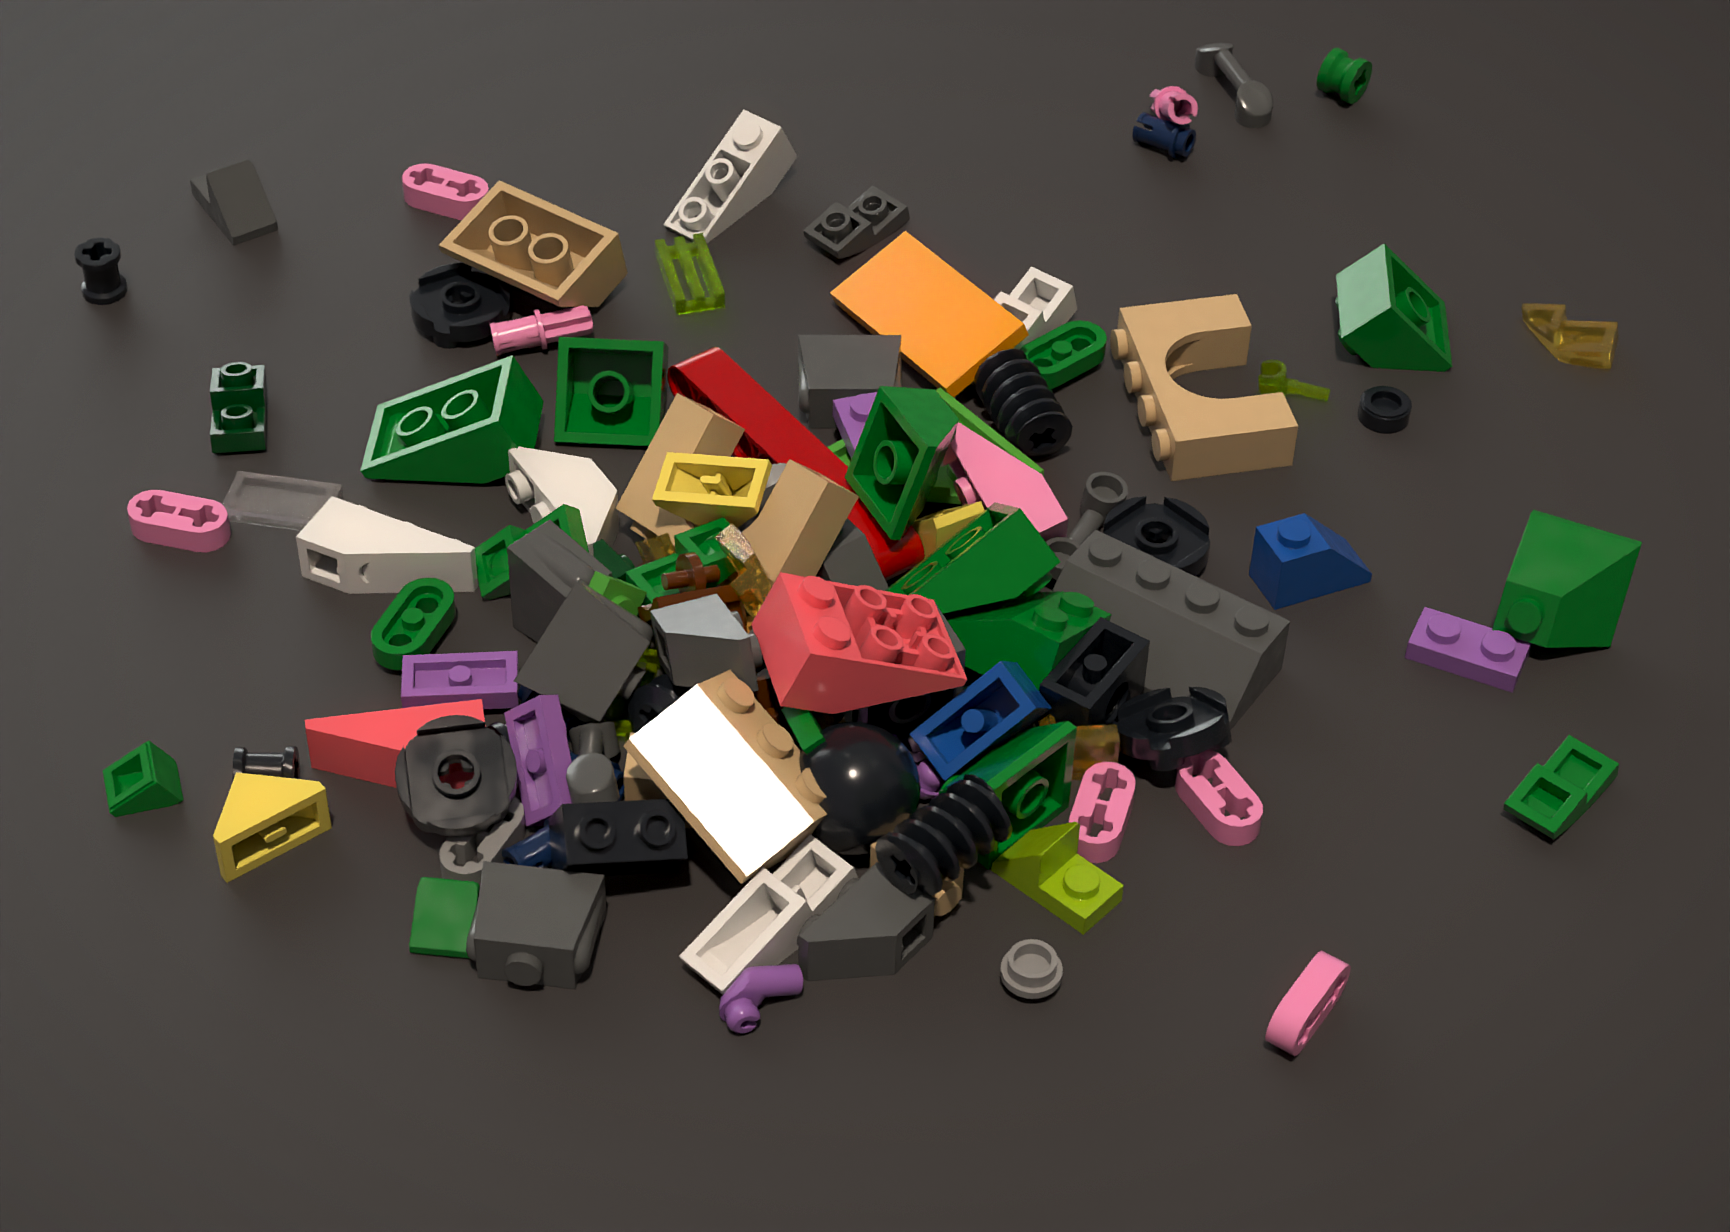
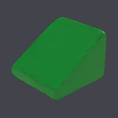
(142, 781)
(443, 916)

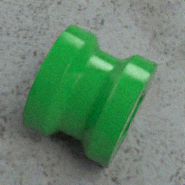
(1344, 75)

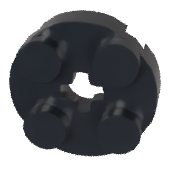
(451, 324)
(1174, 521)
(1172, 728)
(436, 804)

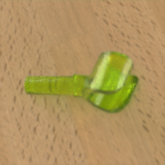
(1275, 380)

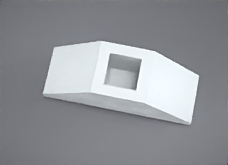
(551, 479)

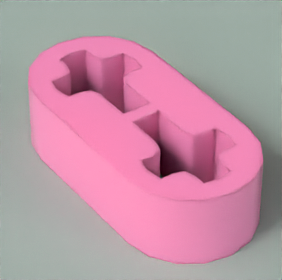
(442, 190)
(179, 520)
(1226, 792)
(1111, 814)
(1307, 1003)

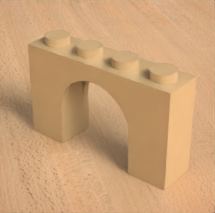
(1191, 431)
(793, 526)

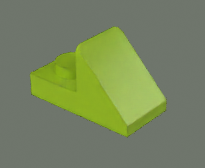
(1056, 877)

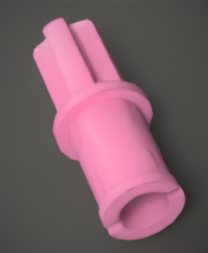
(1173, 105)
(540, 329)

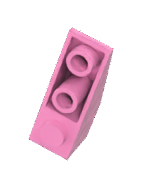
(994, 475)

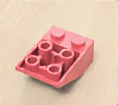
(852, 645)

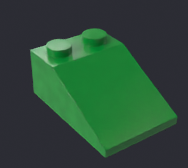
(456, 427)
(983, 563)
(1025, 630)

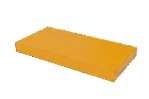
(938, 312)

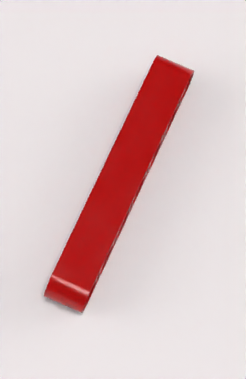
(778, 436)

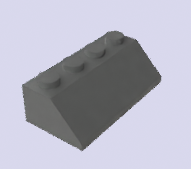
(1193, 626)

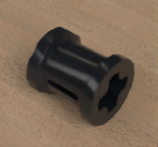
(100, 269)
(275, 764)

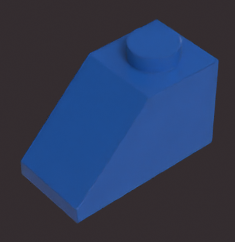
(1303, 561)
(980, 719)

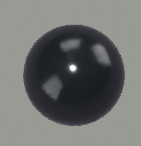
(866, 783)

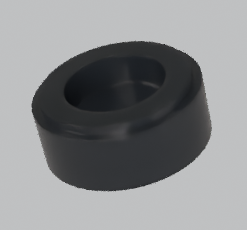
(1384, 409)

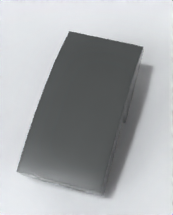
(859, 226)

